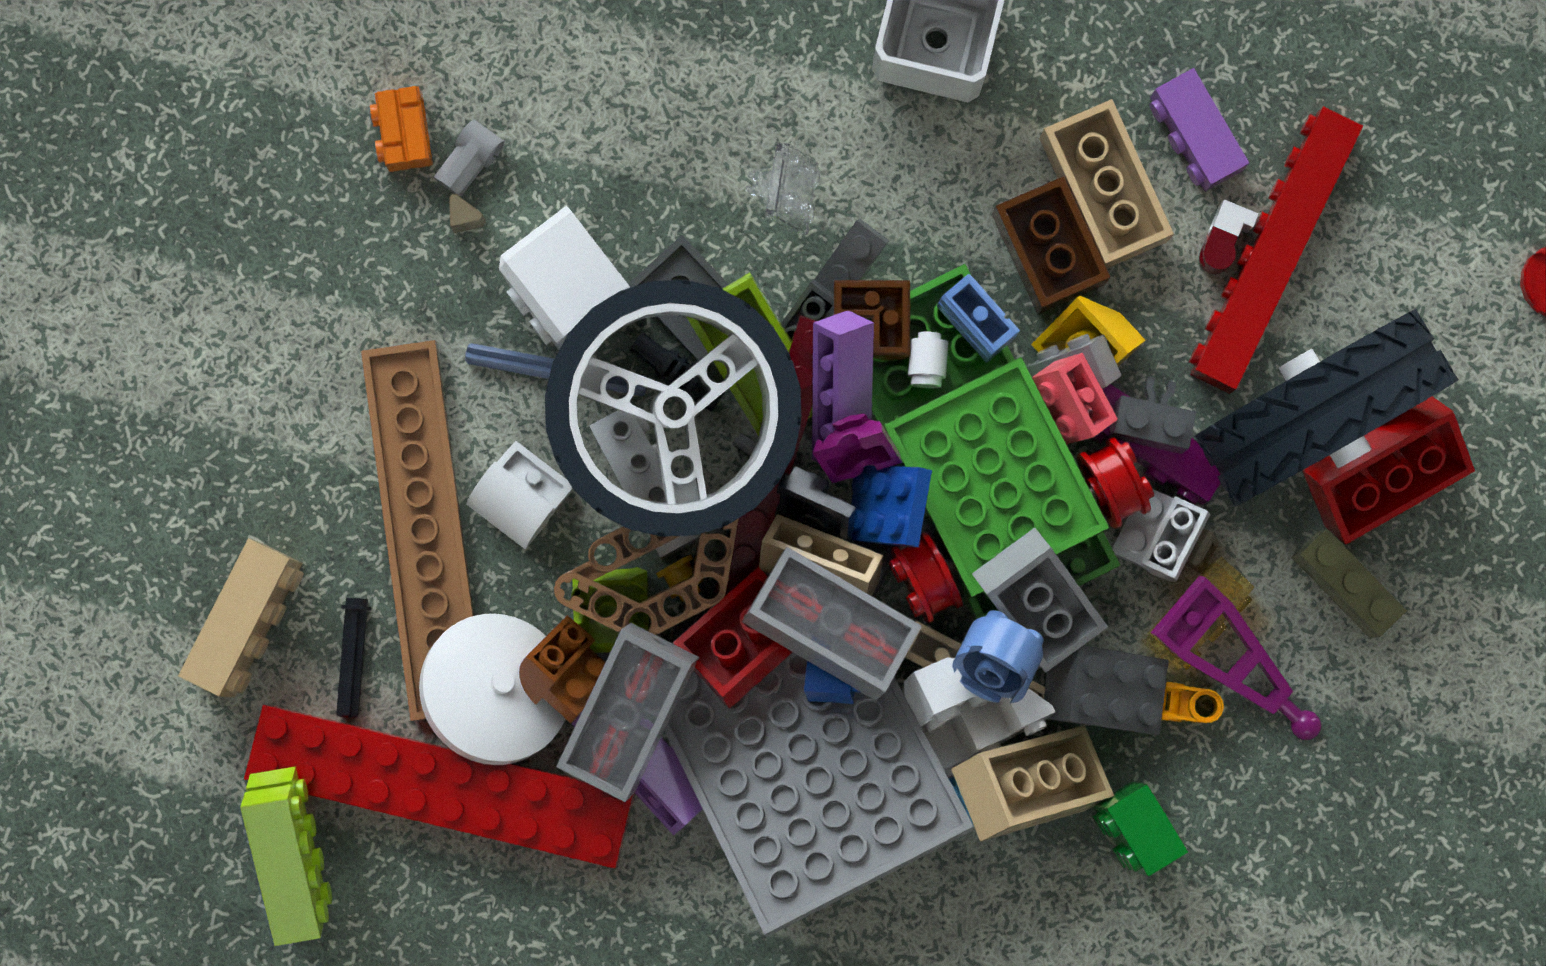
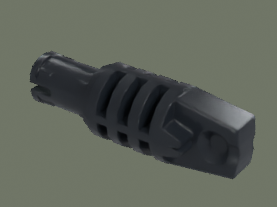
(670, 367)

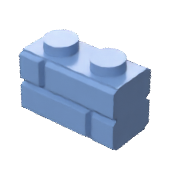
(977, 318)

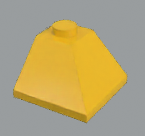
(1094, 319)

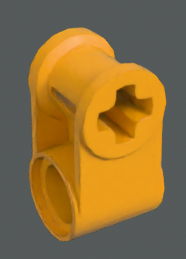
(1182, 704)

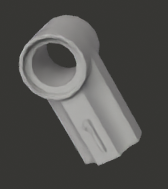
(472, 152)

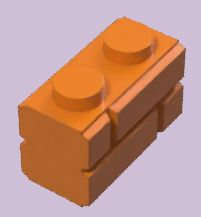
(402, 129)

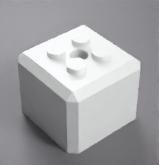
(949, 71)
(558, 276)

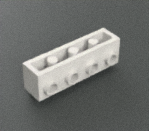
(635, 464)

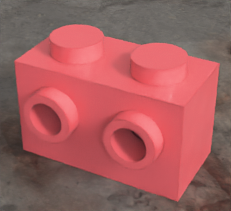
(1074, 398)

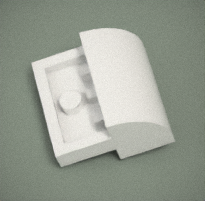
(519, 494)
(1162, 537)

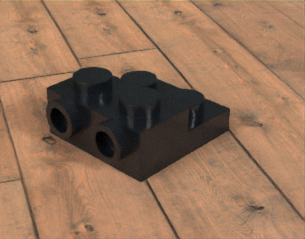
(807, 501)

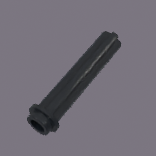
(352, 657)

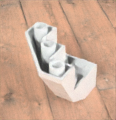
(963, 723)

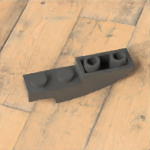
(848, 262)

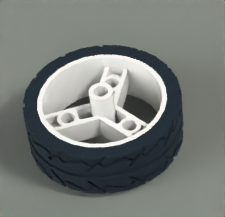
(749, 346)
(1326, 407)

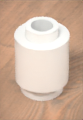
(928, 360)

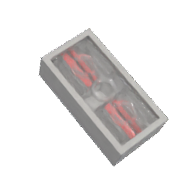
(832, 624)
(627, 712)

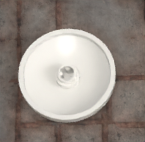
(476, 694)

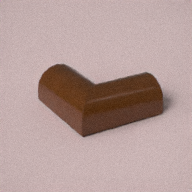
(888, 307)

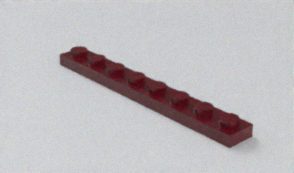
(755, 524)

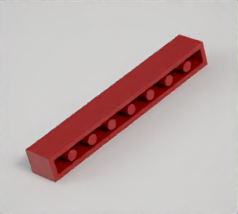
(1276, 249)

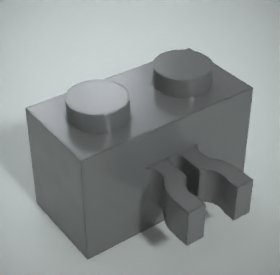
(1153, 423)

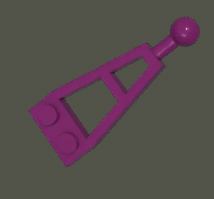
(1192, 618)

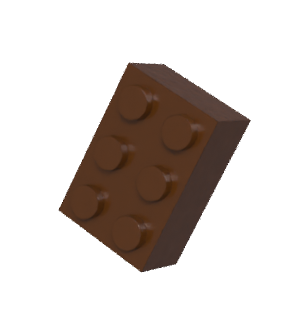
(1050, 245)

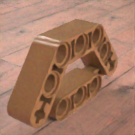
(653, 605)

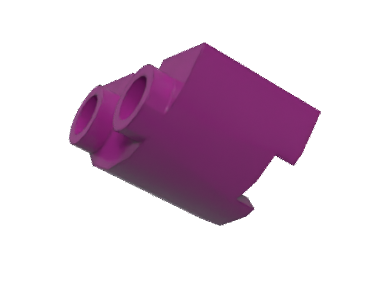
(853, 446)

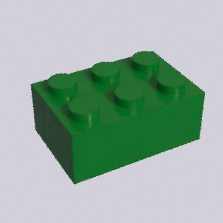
(1139, 829)

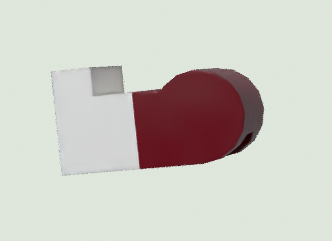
(1218, 248)

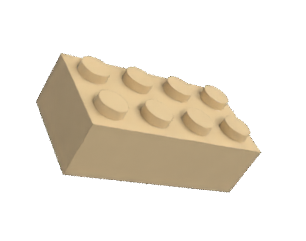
(1107, 182)
(241, 620)
(1032, 782)

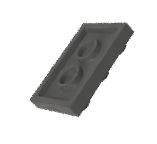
(681, 262)

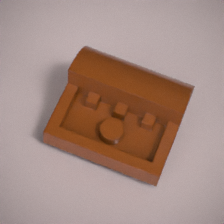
(562, 669)

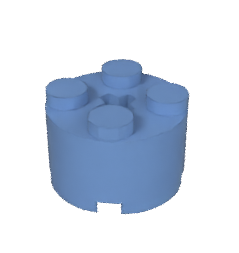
(998, 658)

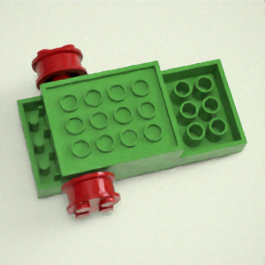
(993, 468)

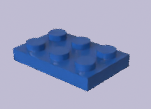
(890, 505)

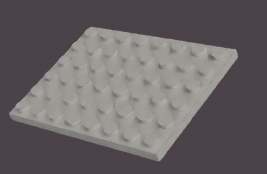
(811, 790)

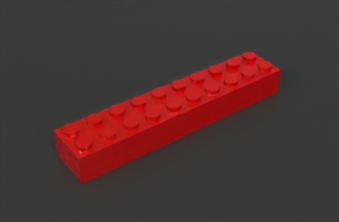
(441, 786)

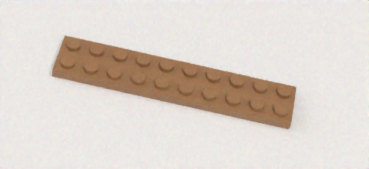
(417, 500)

